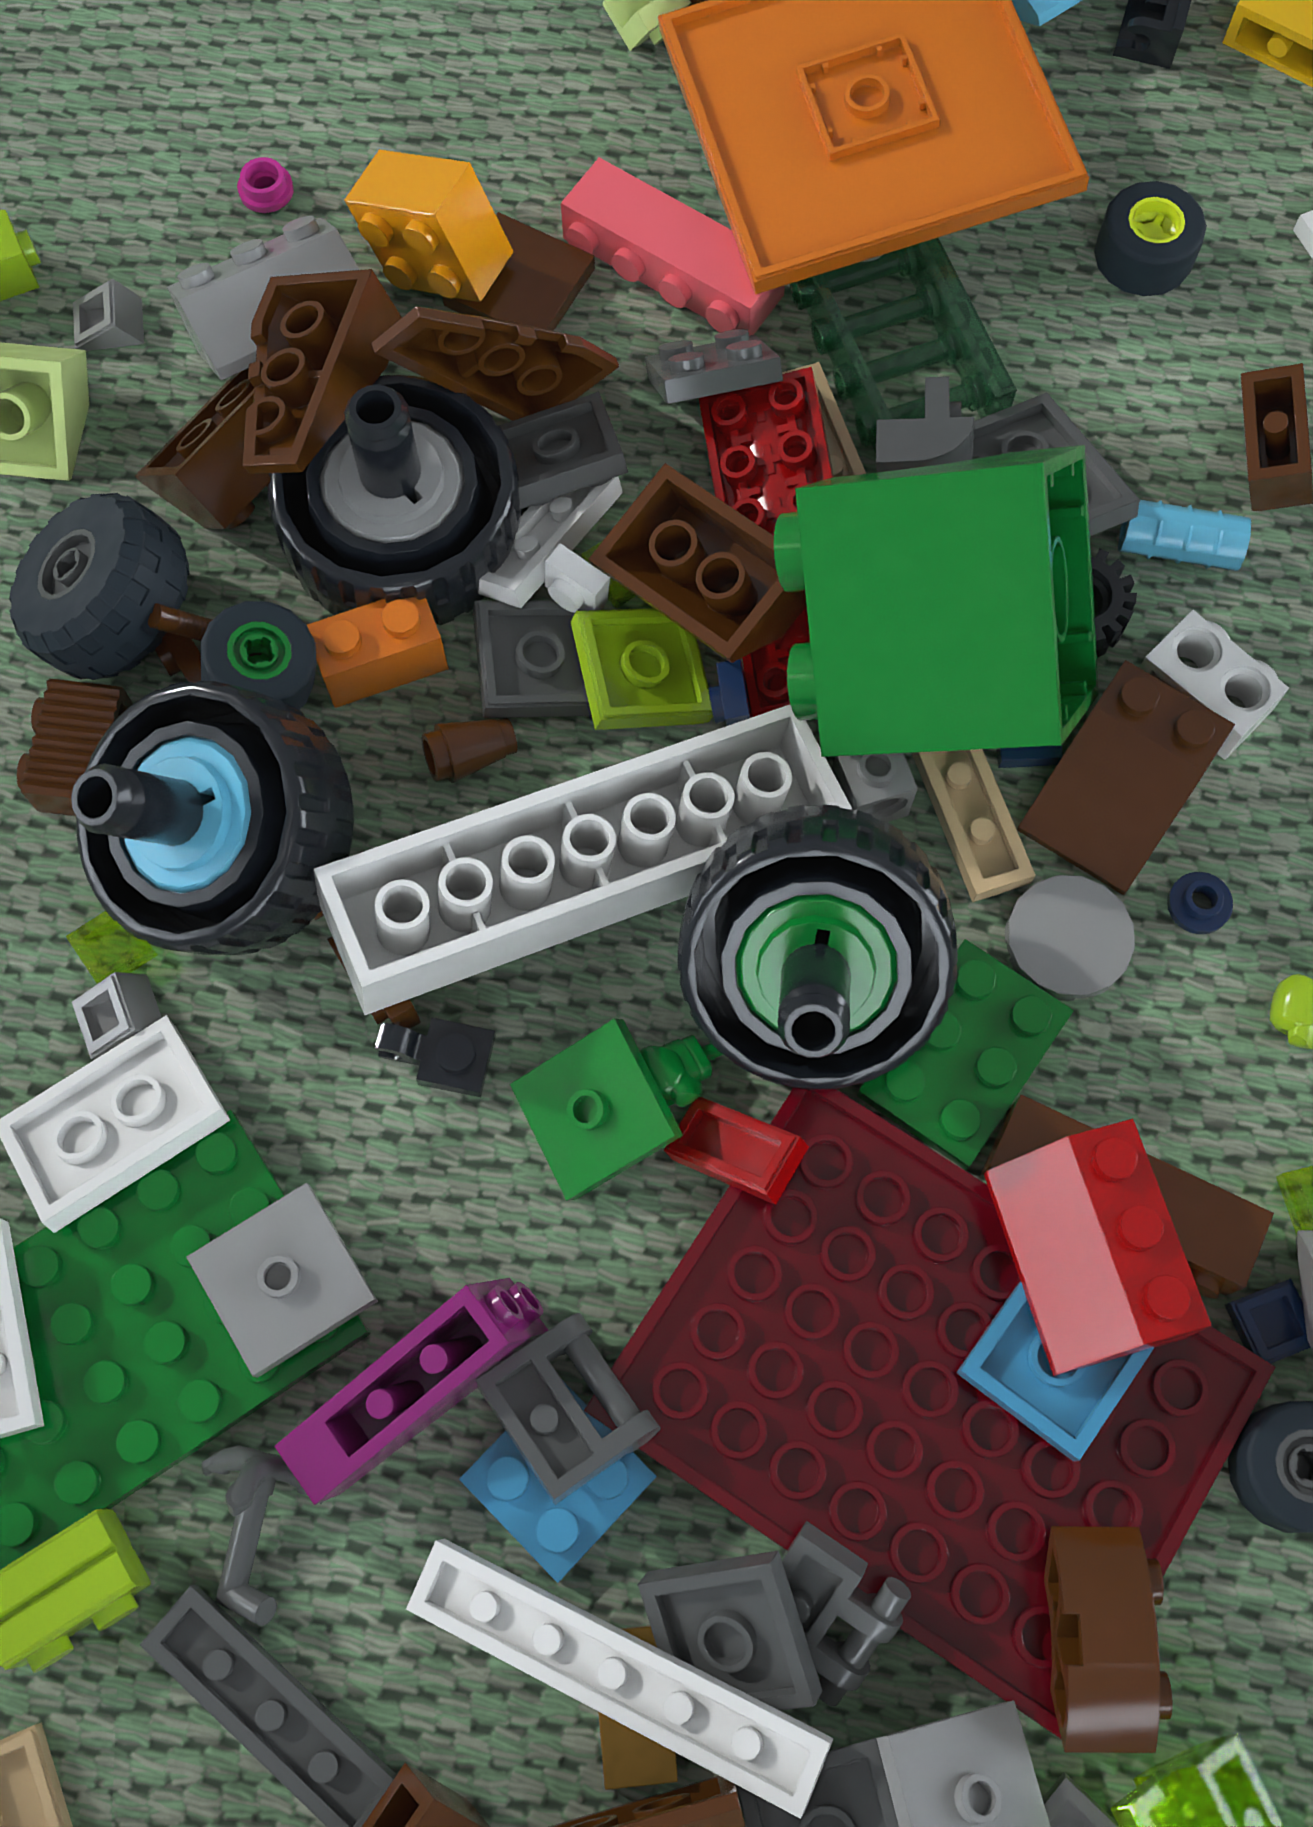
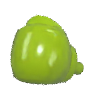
(1293, 1010)

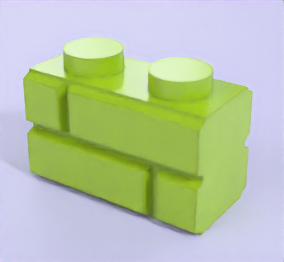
(64, 1586)

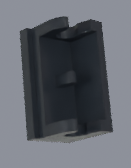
(1152, 31)

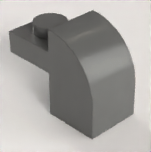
(926, 441)

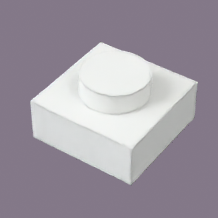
(574, 581)

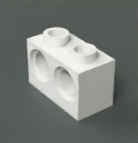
(1220, 672)

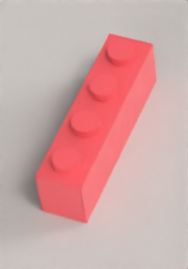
(664, 247)

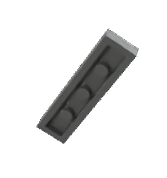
(268, 1711)

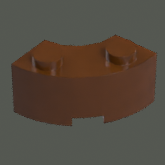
(1105, 1640)

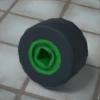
(265, 630)

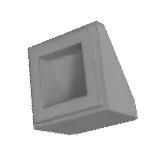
(108, 318)
(115, 1011)

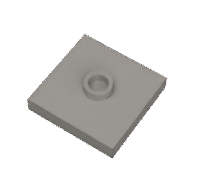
(281, 1280)
(964, 1772)

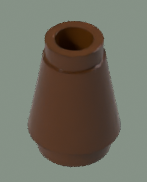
(466, 747)

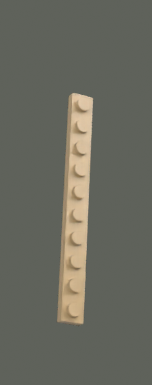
(958, 780)

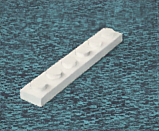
(622, 1676)

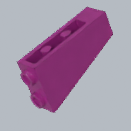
(411, 1385)

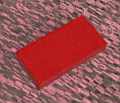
(737, 1149)

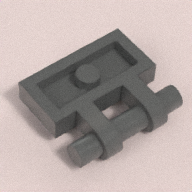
(824, 1586)

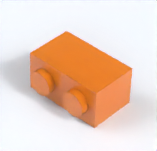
(377, 648)

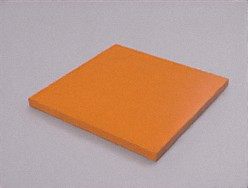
(866, 124)

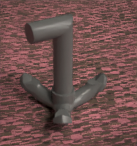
(247, 1502)

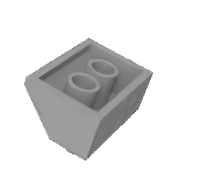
(222, 299)

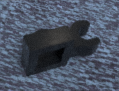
(448, 1057)

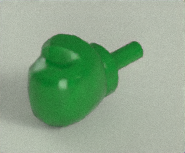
(680, 1068)

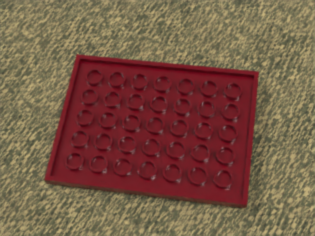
(818, 1383)

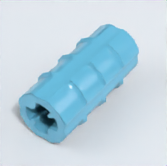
(1187, 535)

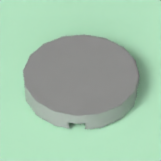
(1070, 937)

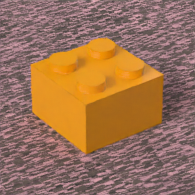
(429, 224)

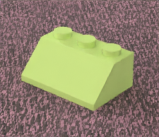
(41, 409)

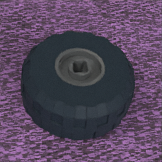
(94, 582)

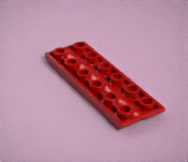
(759, 451)

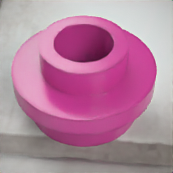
(264, 173)

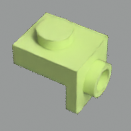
(639, 18)

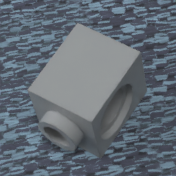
(877, 784)

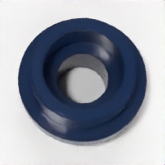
(1190, 916)

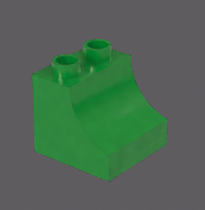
(944, 604)

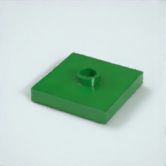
(595, 1109)

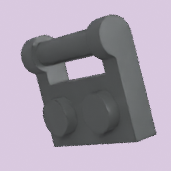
(548, 1420)

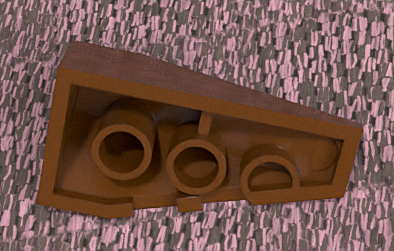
(310, 361)
(495, 361)

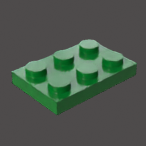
(974, 1061)

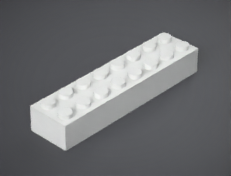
(560, 858)

